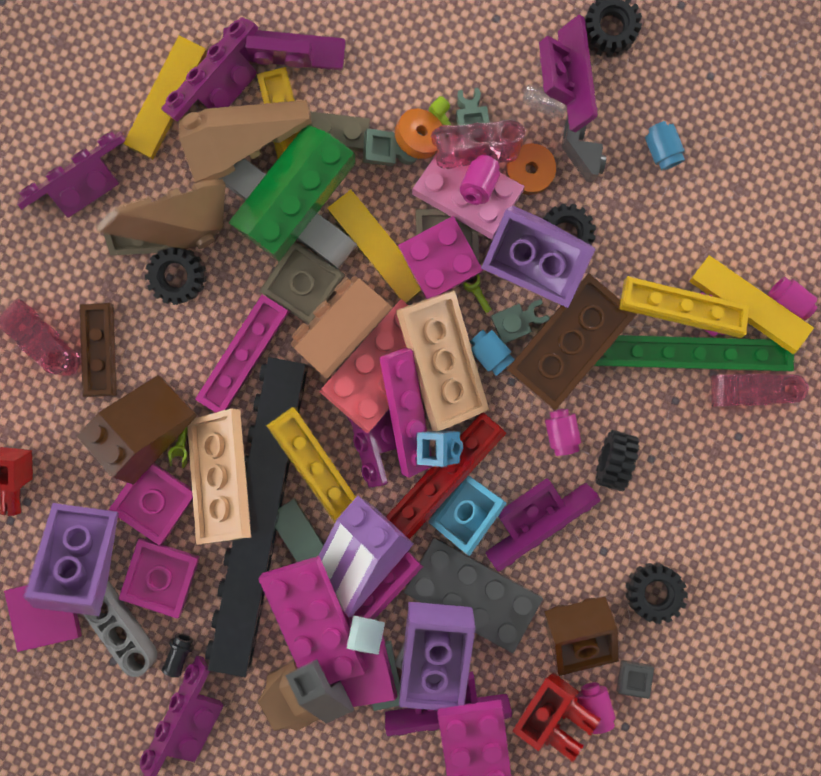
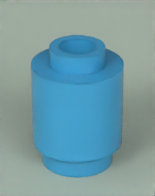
(665, 145)
(491, 351)

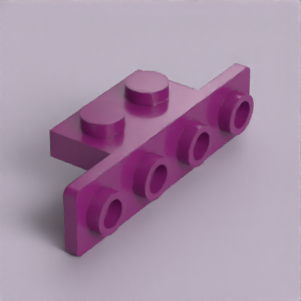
(294, 50)
(569, 72)
(219, 76)
(78, 182)
(370, 446)
(537, 517)
(414, 720)
(185, 723)

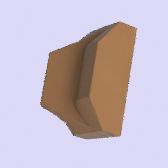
(280, 702)

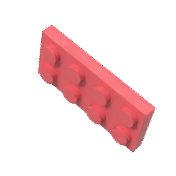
(359, 382)

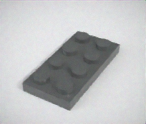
(499, 604)

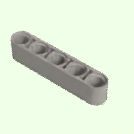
(319, 234)
(123, 649)

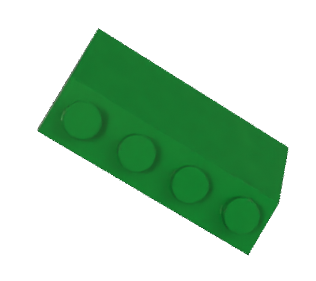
(293, 191)

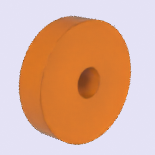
(407, 137)
(545, 167)

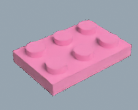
(441, 190)

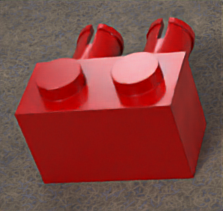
(15, 472)
(550, 705)

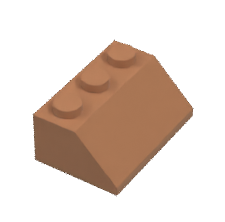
(340, 325)

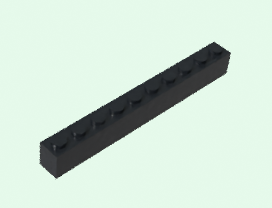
(250, 557)

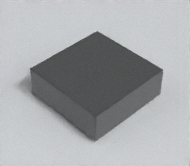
(635, 679)

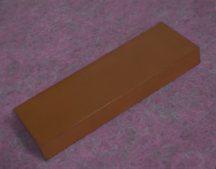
(98, 350)

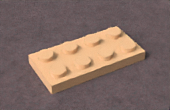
(443, 360)
(218, 477)

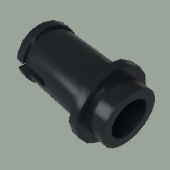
(177, 655)

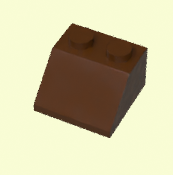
(582, 635)

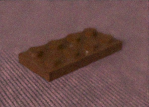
(570, 343)

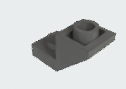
(584, 155)
(316, 694)

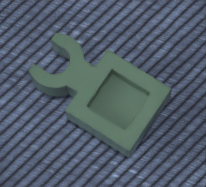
(469, 110)
(382, 149)
(515, 322)

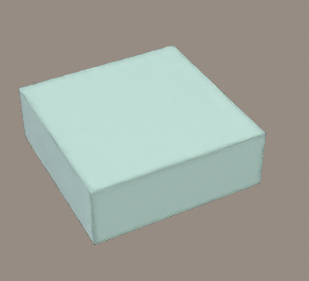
(365, 635)

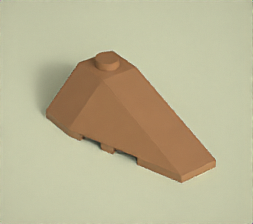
(225, 135)
(173, 219)

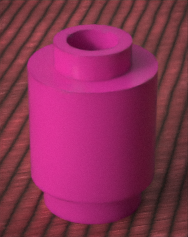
(480, 180)
(794, 297)
(563, 432)
(597, 701)

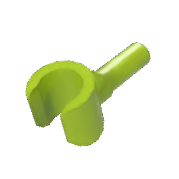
(439, 109)
(476, 290)
(179, 449)

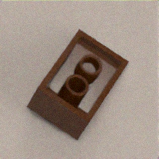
(137, 429)

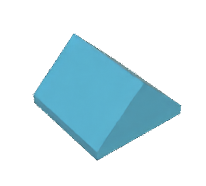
(467, 514)

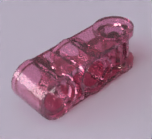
(466, 142)
(38, 339)
(756, 389)

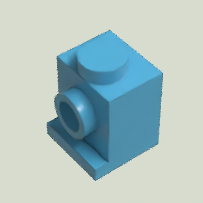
(447, 448)

